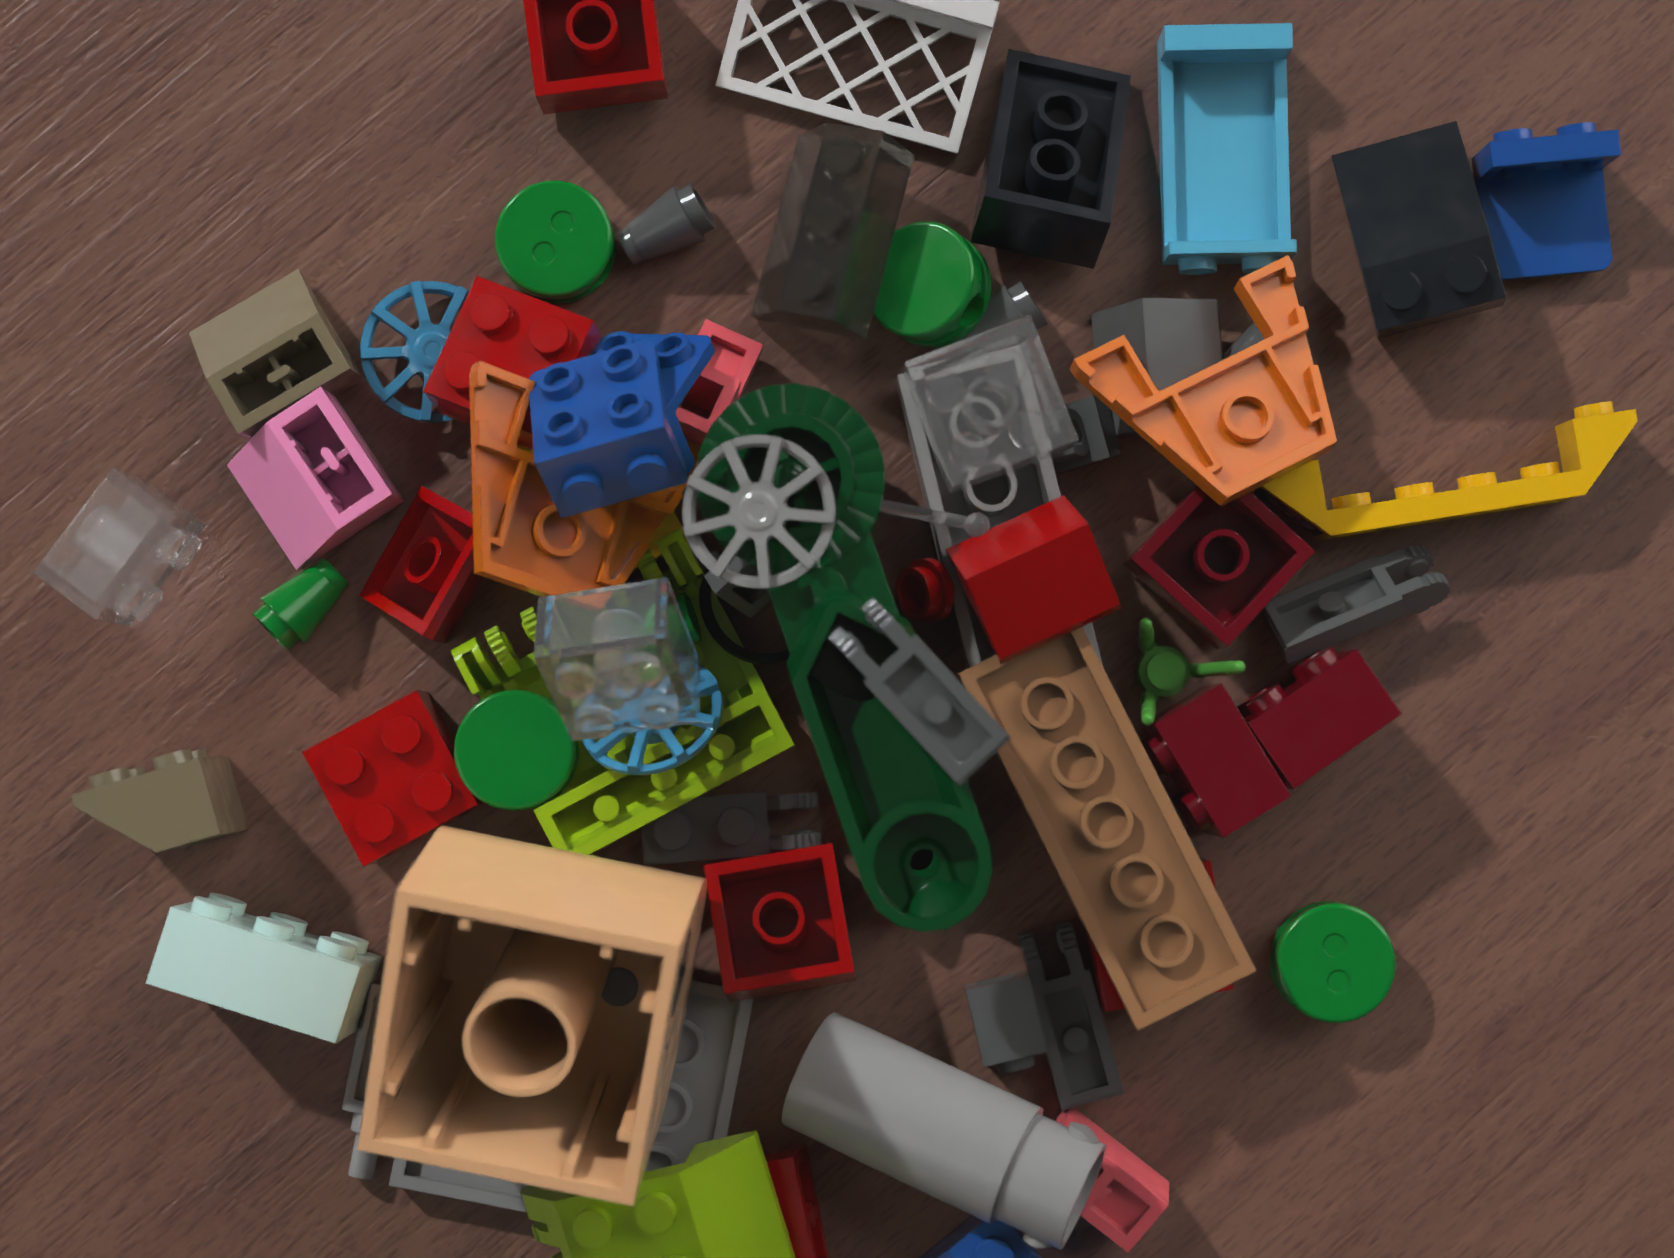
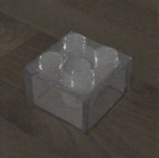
(990, 404)
(121, 549)
(618, 659)

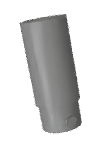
(943, 1131)

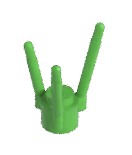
(1166, 671)

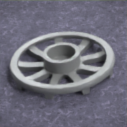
(758, 511)

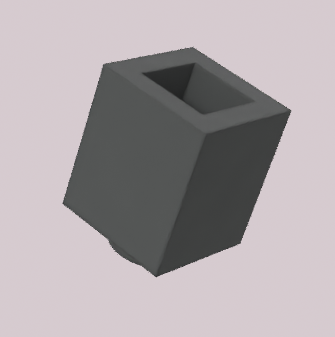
(1006, 1021)

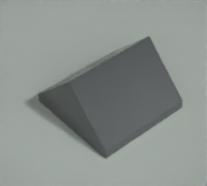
(1168, 337)

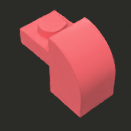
(719, 382)

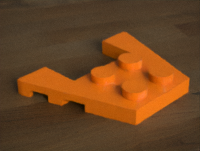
(1239, 417)
(515, 521)

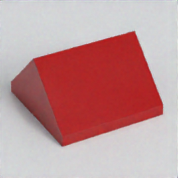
(427, 568)
(1034, 578)

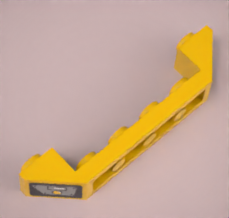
(1584, 450)

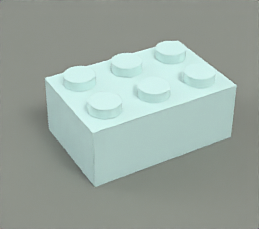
(264, 966)

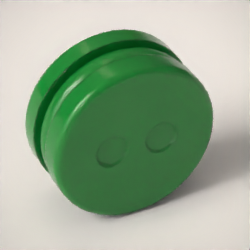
(555, 242)
(932, 286)
(515, 751)
(1332, 961)

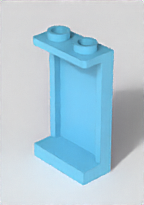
(1224, 145)

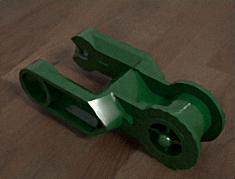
(878, 774)

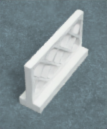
(960, 17)

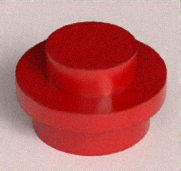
(925, 591)

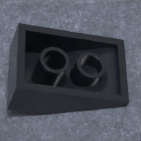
(1052, 159)
(1418, 230)

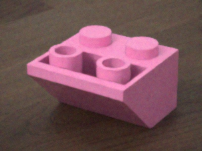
(313, 478)

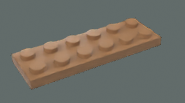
(1109, 828)

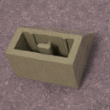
(272, 353)
(170, 808)

